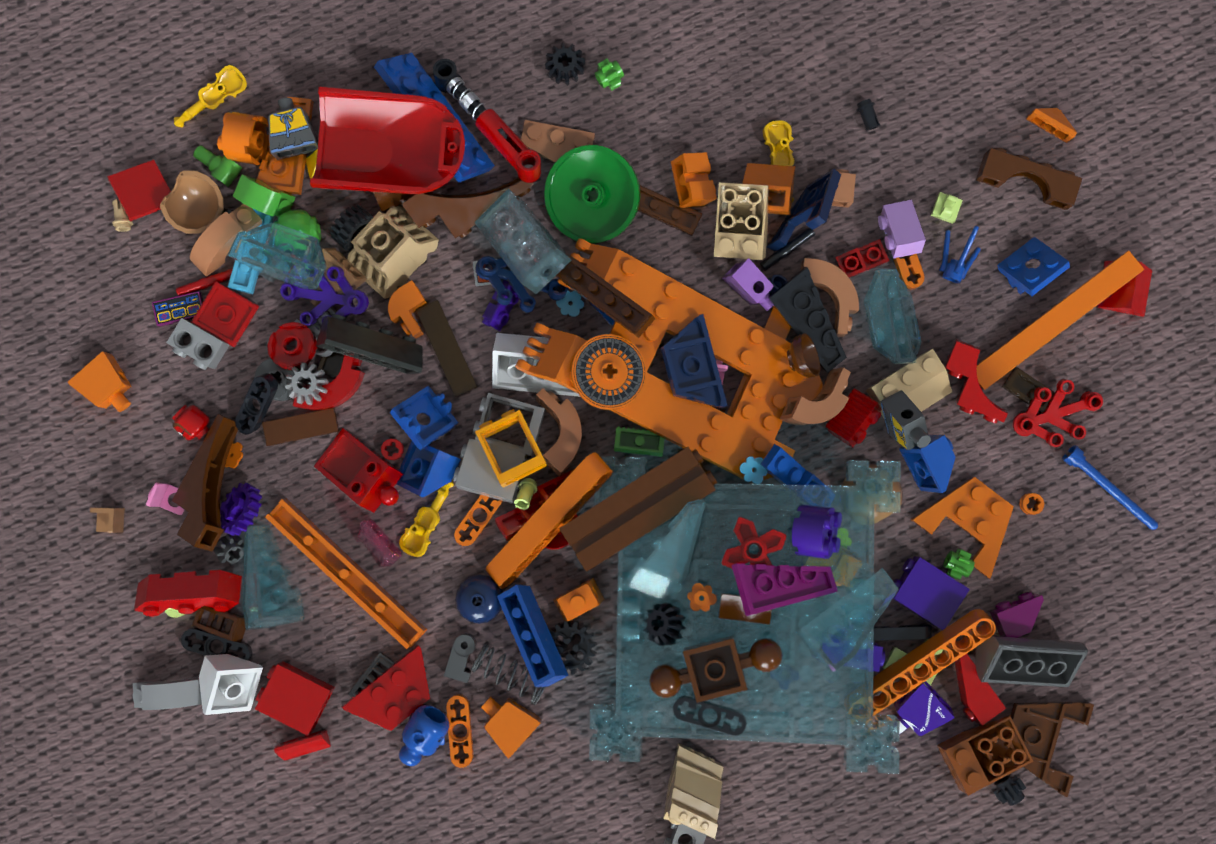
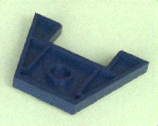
(811, 207)

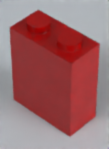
(294, 697)

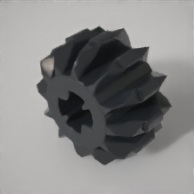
(556, 67)
(664, 624)

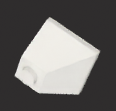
(228, 684)

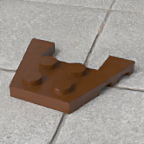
(1039, 730)

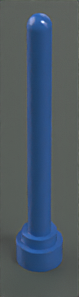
(1077, 459)

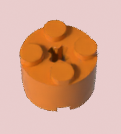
(244, 137)

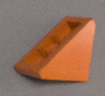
(1054, 122)

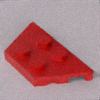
(393, 693)

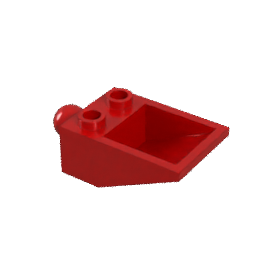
(359, 472)

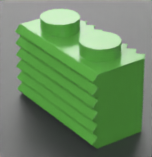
(638, 442)

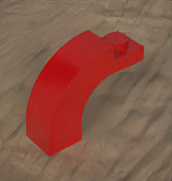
(339, 389)

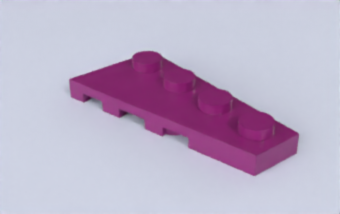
(773, 587)

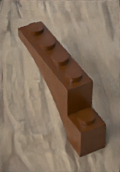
(457, 211)
(202, 484)

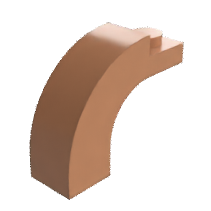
(839, 287)
(565, 450)

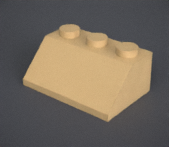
(921, 381)

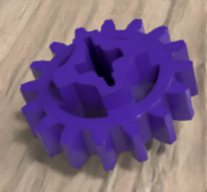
(240, 509)

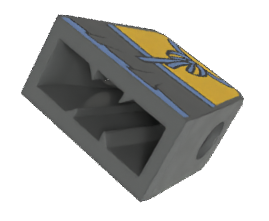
(291, 131)
(905, 421)

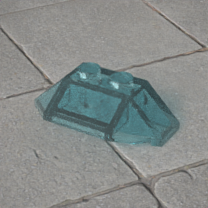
(281, 254)
(892, 317)

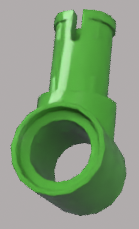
(220, 167)

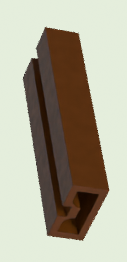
(638, 508)

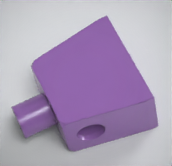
(743, 277)

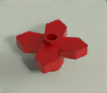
(747, 535)

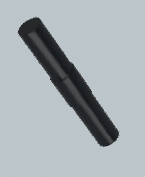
(788, 249)

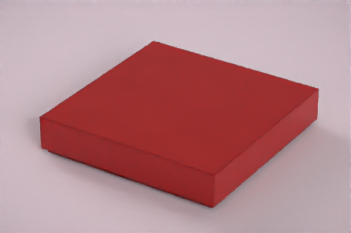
(140, 189)
(225, 314)

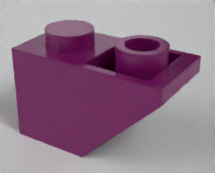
(1017, 617)

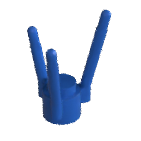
(957, 269)

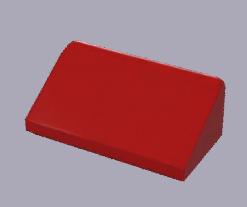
(303, 745)

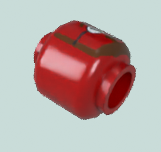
(191, 422)

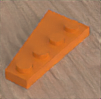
(286, 173)

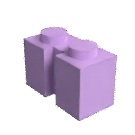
(902, 229)

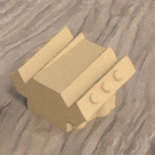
(391, 250)
(694, 791)

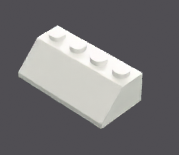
(506, 376)

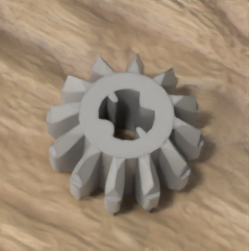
(311, 374)

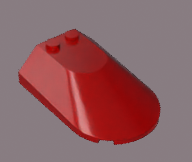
(373, 133)

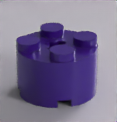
(816, 531)

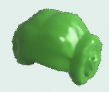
(300, 221)

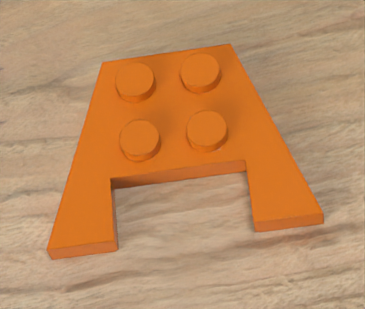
(978, 513)

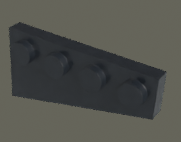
(804, 312)

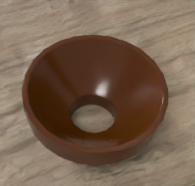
(804, 356)

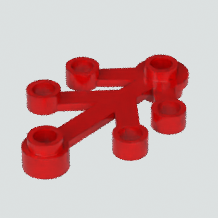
(1054, 413)

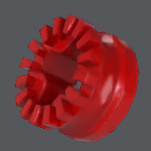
(399, 445)

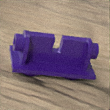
(498, 315)

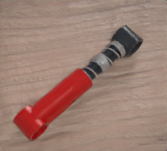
(488, 122)

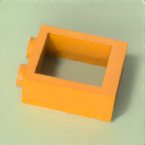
(516, 473)

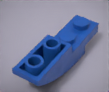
(786, 469)

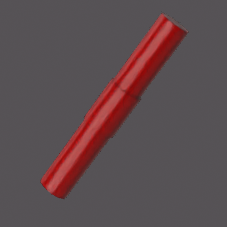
(204, 283)

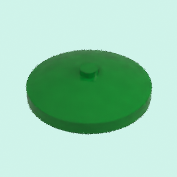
(592, 193)

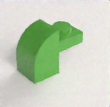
(262, 196)

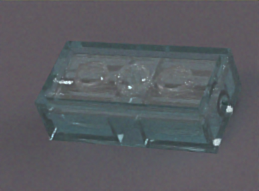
(522, 241)

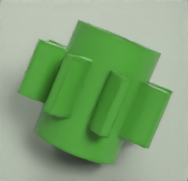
(609, 74)
(959, 564)

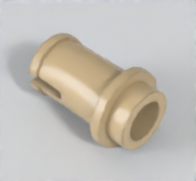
(121, 220)

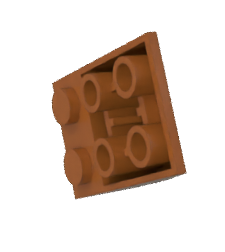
(984, 754)

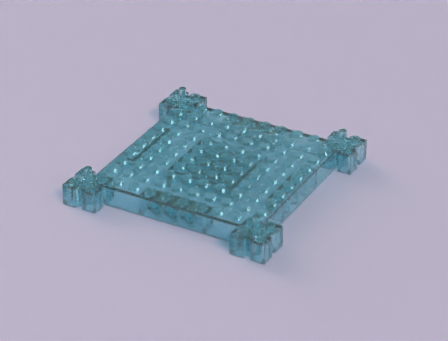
(801, 696)

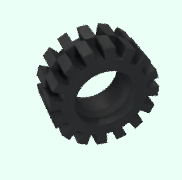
(349, 226)

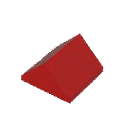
(1132, 296)

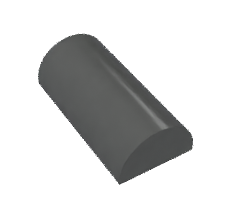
(1029, 661)

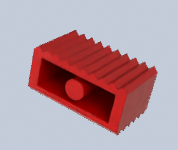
(854, 418)

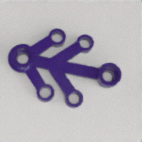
(328, 297)

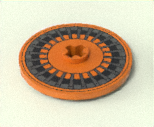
(595, 385)

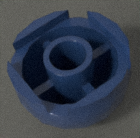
(483, 587)

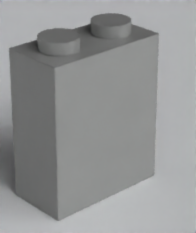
(478, 475)

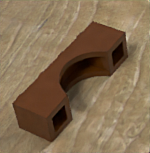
(1057, 186)

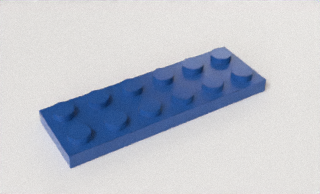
(407, 76)

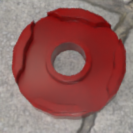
(282, 337)

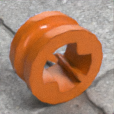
(1025, 500)

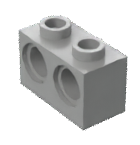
(199, 342)

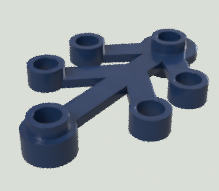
(496, 272)

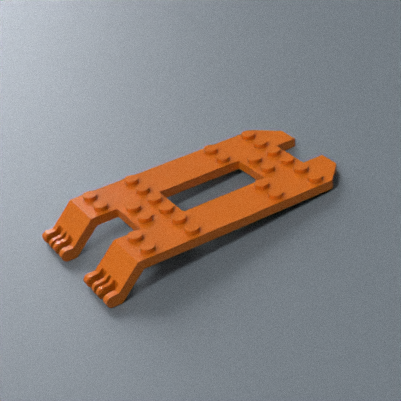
(734, 340)

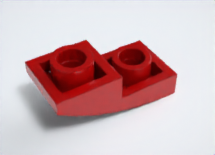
(862, 258)

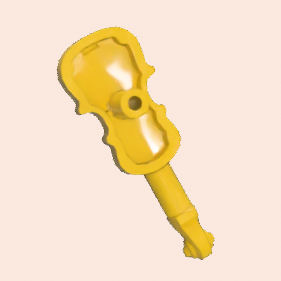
(228, 83)
(777, 137)
(416, 538)

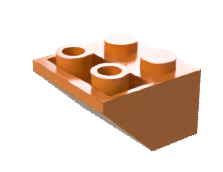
(779, 181)

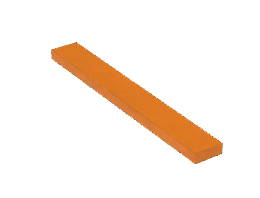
(1057, 319)

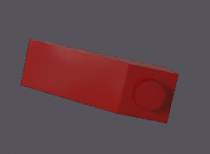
(977, 696)

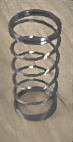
(536, 695)

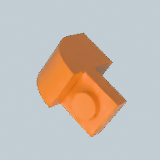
(403, 304)

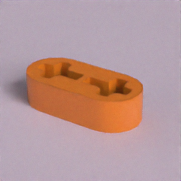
(915, 267)

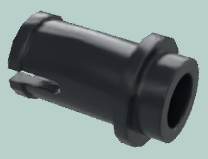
(868, 114)

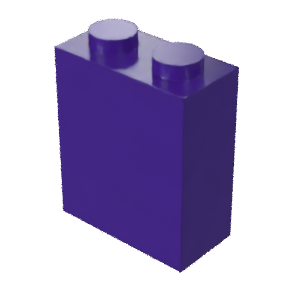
(929, 592)

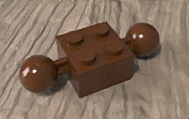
(715, 668)

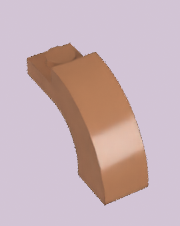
(215, 242)
(824, 407)

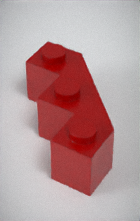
(188, 592)

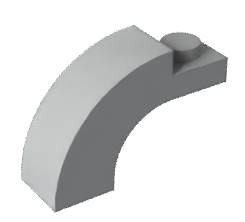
(167, 694)

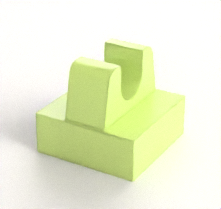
(946, 207)

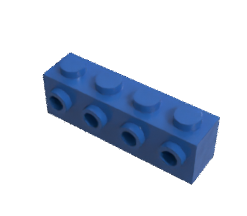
(532, 636)

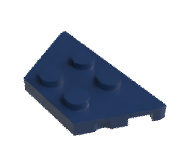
(693, 366)

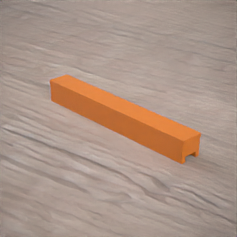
(346, 573)

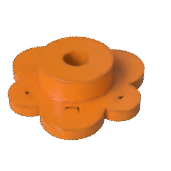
(234, 455)
(705, 591)

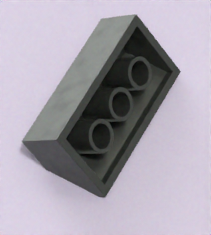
(369, 345)

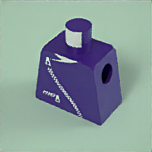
(922, 710)

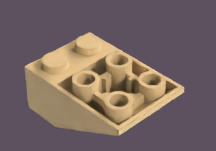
(741, 221)

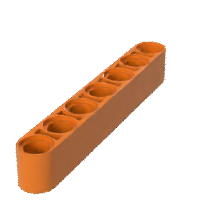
(547, 520)
(931, 663)

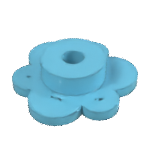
(574, 309)
(759, 471)

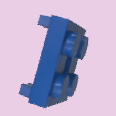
(1032, 279)
(430, 404)

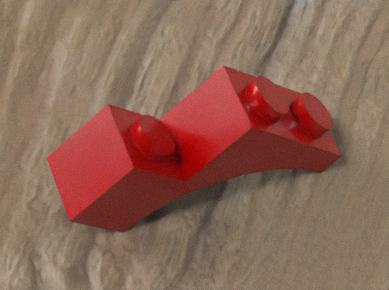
(971, 398)

